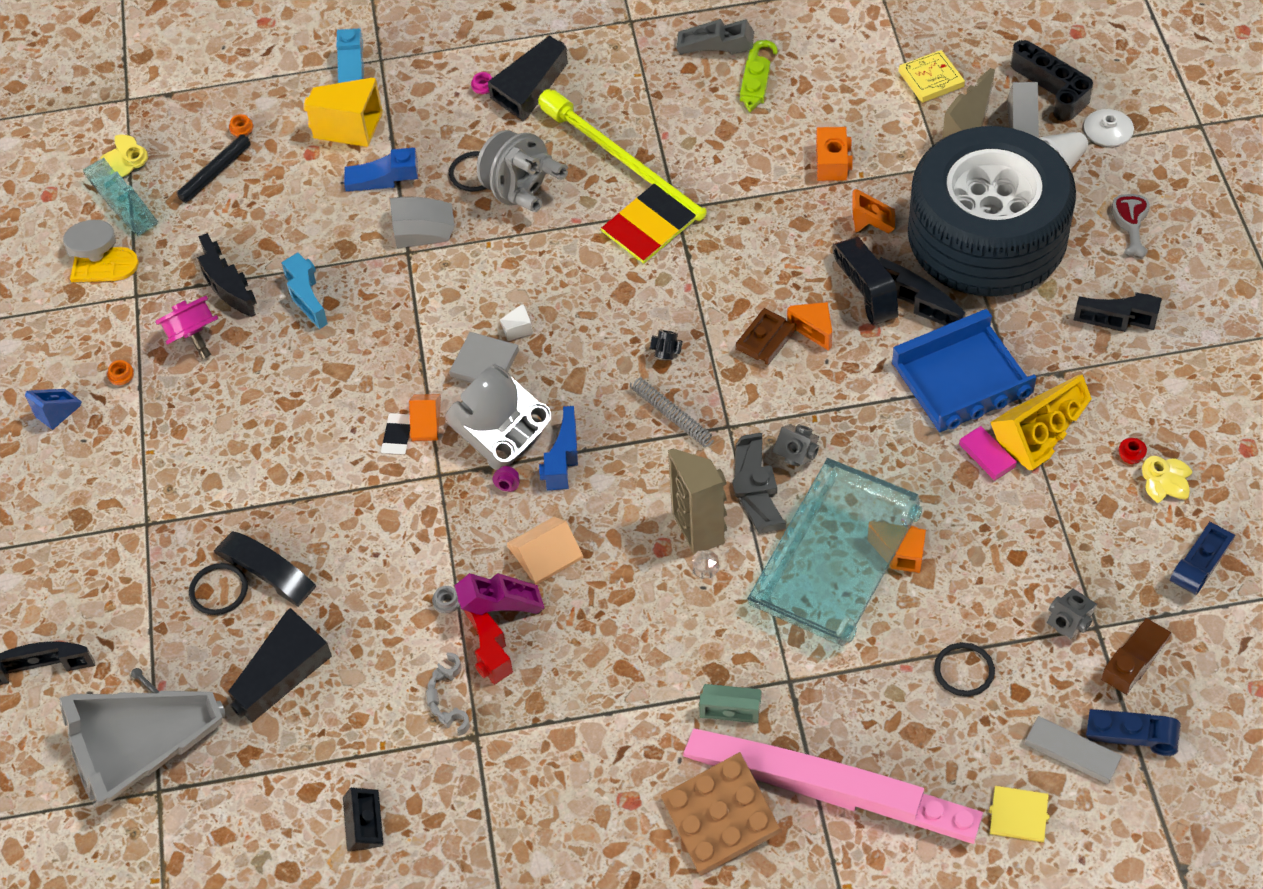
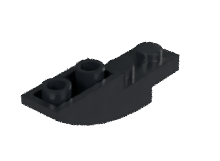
(225, 279)

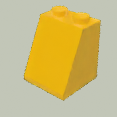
(344, 111)

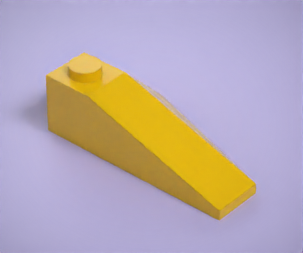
(1038, 424)

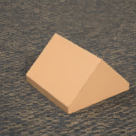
(546, 549)

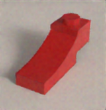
(491, 657)

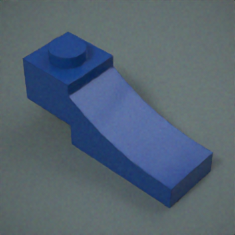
(382, 173)
(562, 454)

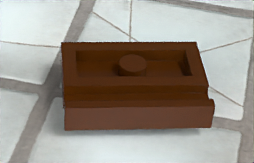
(765, 336)

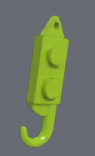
(756, 75)

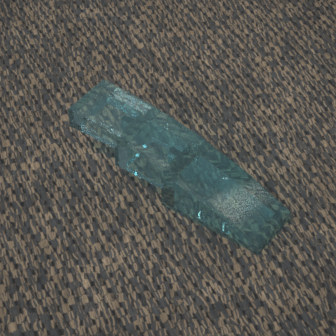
(120, 197)

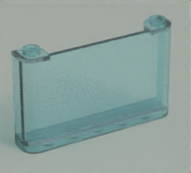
(835, 551)

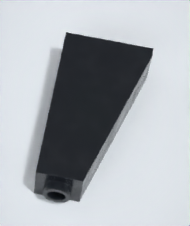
(525, 79)
(278, 666)

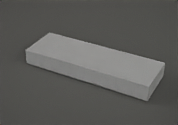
(1073, 750)

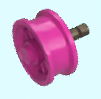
(187, 322)

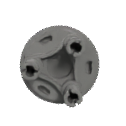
(516, 167)

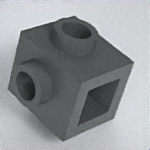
(796, 444)
(1071, 613)

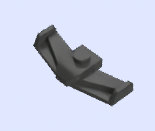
(754, 485)

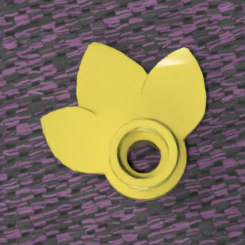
(123, 157)
(1168, 480)

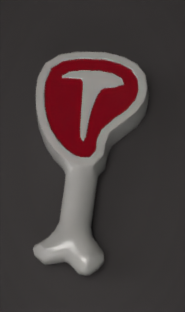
(1128, 213)

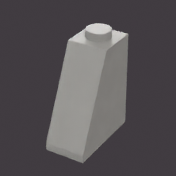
(1023, 107)

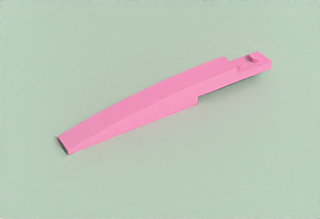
(839, 784)

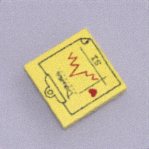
(931, 76)

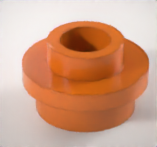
(240, 125)
(120, 372)

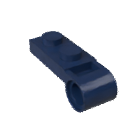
(1202, 558)
(1138, 729)

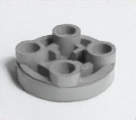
(89, 239)

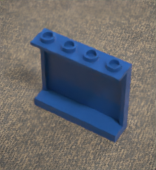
(961, 371)

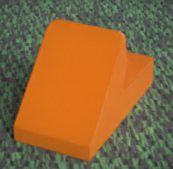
(871, 211)

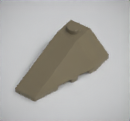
(970, 109)

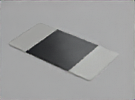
(396, 434)

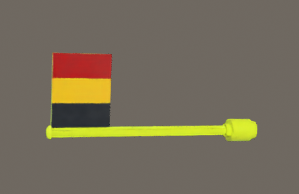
(655, 214)

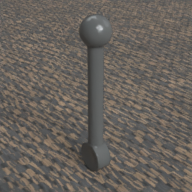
(136, 673)

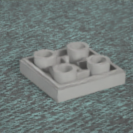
(479, 354)

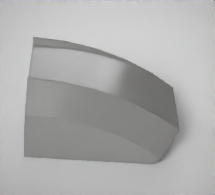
(421, 221)

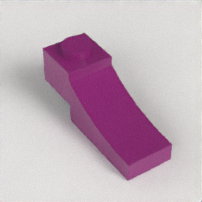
(498, 594)

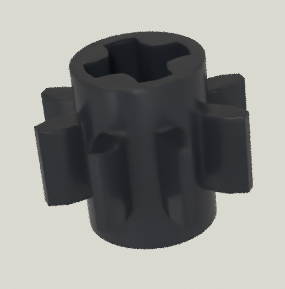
(666, 344)

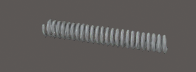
(669, 414)

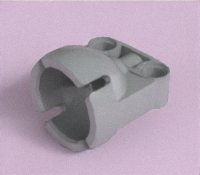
(497, 416)

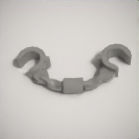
(433, 700)

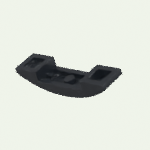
(266, 565)
(43, 654)

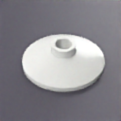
(1108, 128)

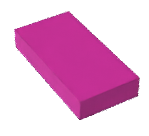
(987, 453)

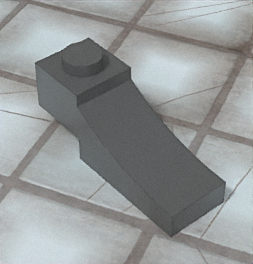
(716, 36)

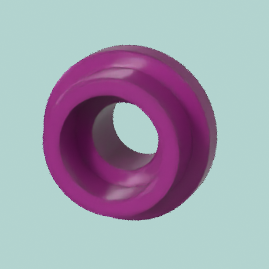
(506, 478)

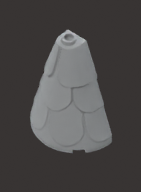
(133, 734)

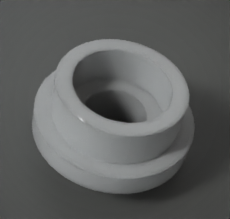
(442, 594)

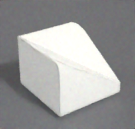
(516, 324)

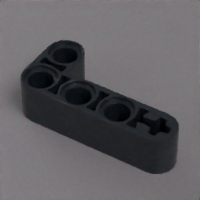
(1068, 84)
(869, 278)

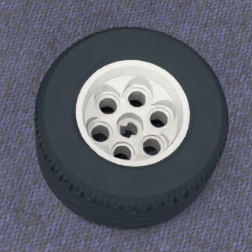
(991, 210)

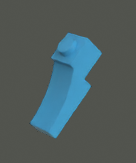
(350, 55)
(301, 279)

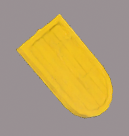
(114, 266)

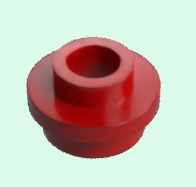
(1132, 456)

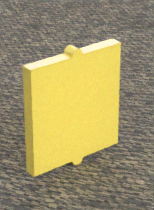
(1019, 814)

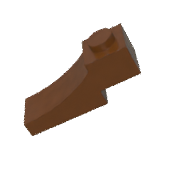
(1135, 656)

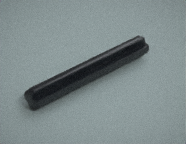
(213, 168)

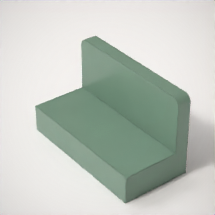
(730, 703)

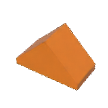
(812, 322)
(424, 416)

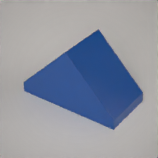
(52, 405)

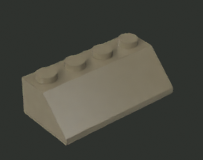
(697, 499)

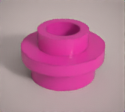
(480, 82)

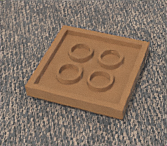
(720, 813)

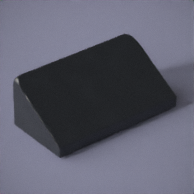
(362, 819)

